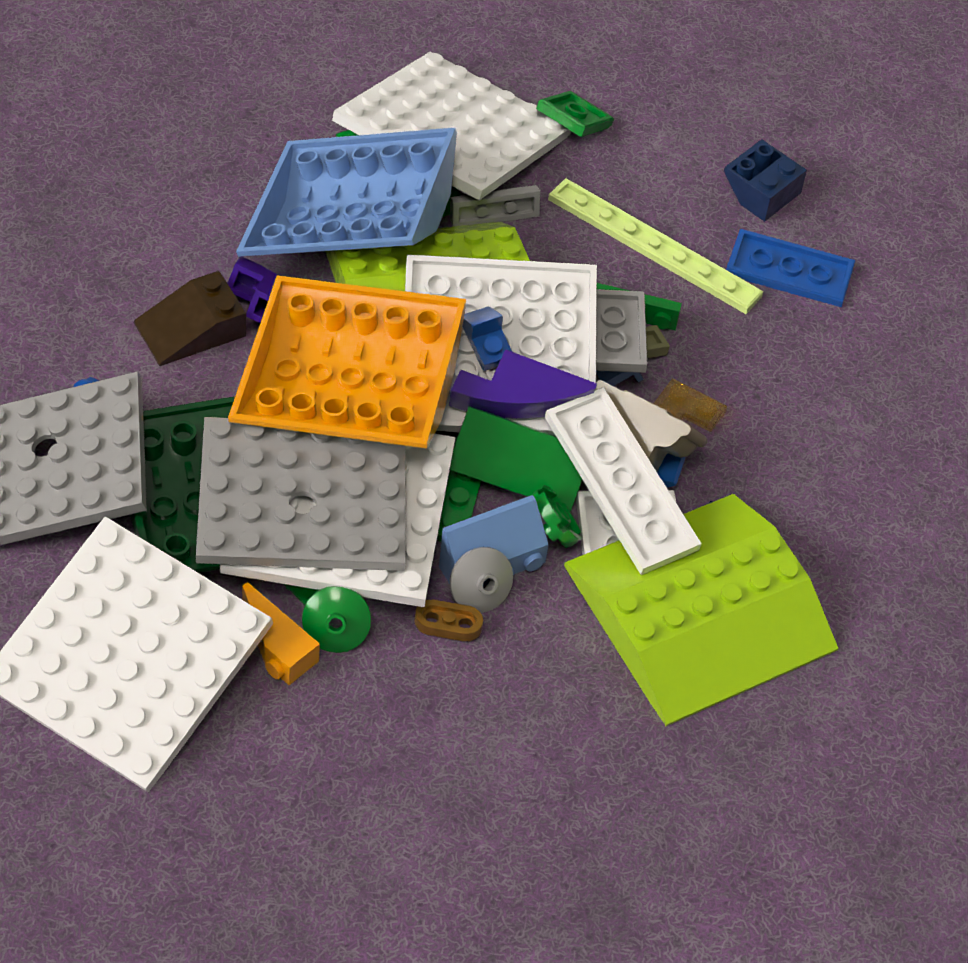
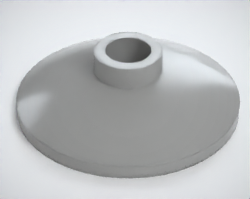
(472, 571)

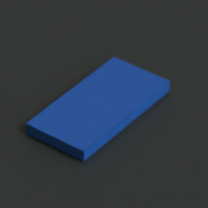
(790, 267)

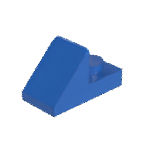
(486, 336)

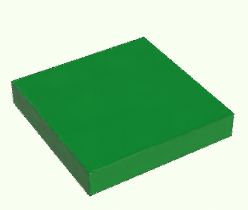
(575, 113)

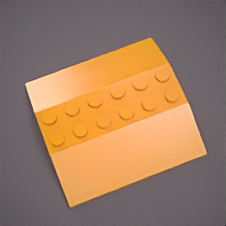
(351, 362)

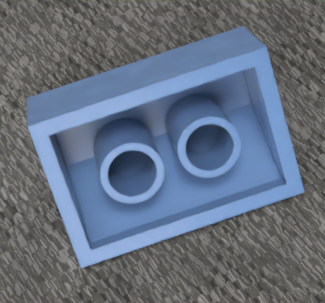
(511, 529)

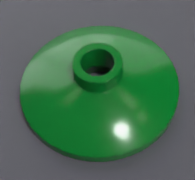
(340, 604)

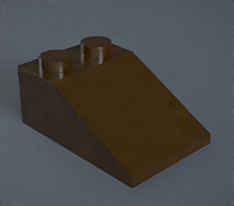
(193, 319)

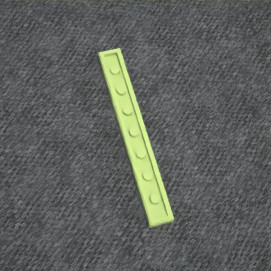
(656, 246)

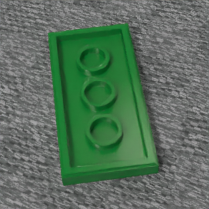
(513, 456)

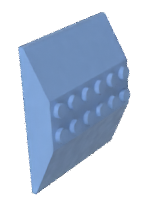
(354, 193)

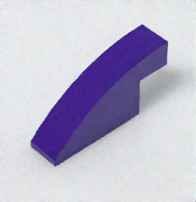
(253, 284)
(518, 388)

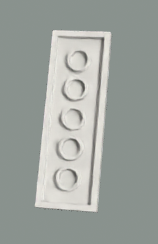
(622, 481)

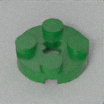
(559, 520)

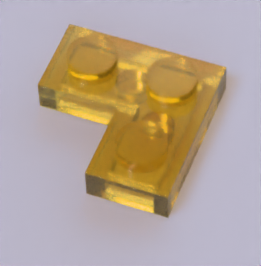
(691, 405)

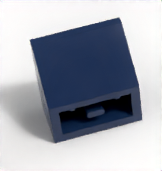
(765, 179)

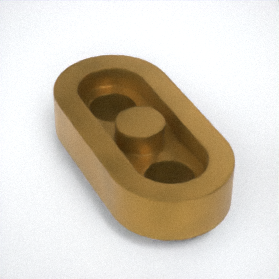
(449, 618)

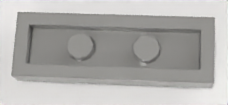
(496, 206)

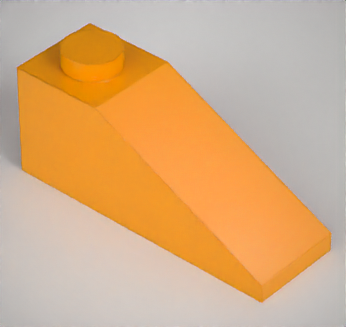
(286, 646)

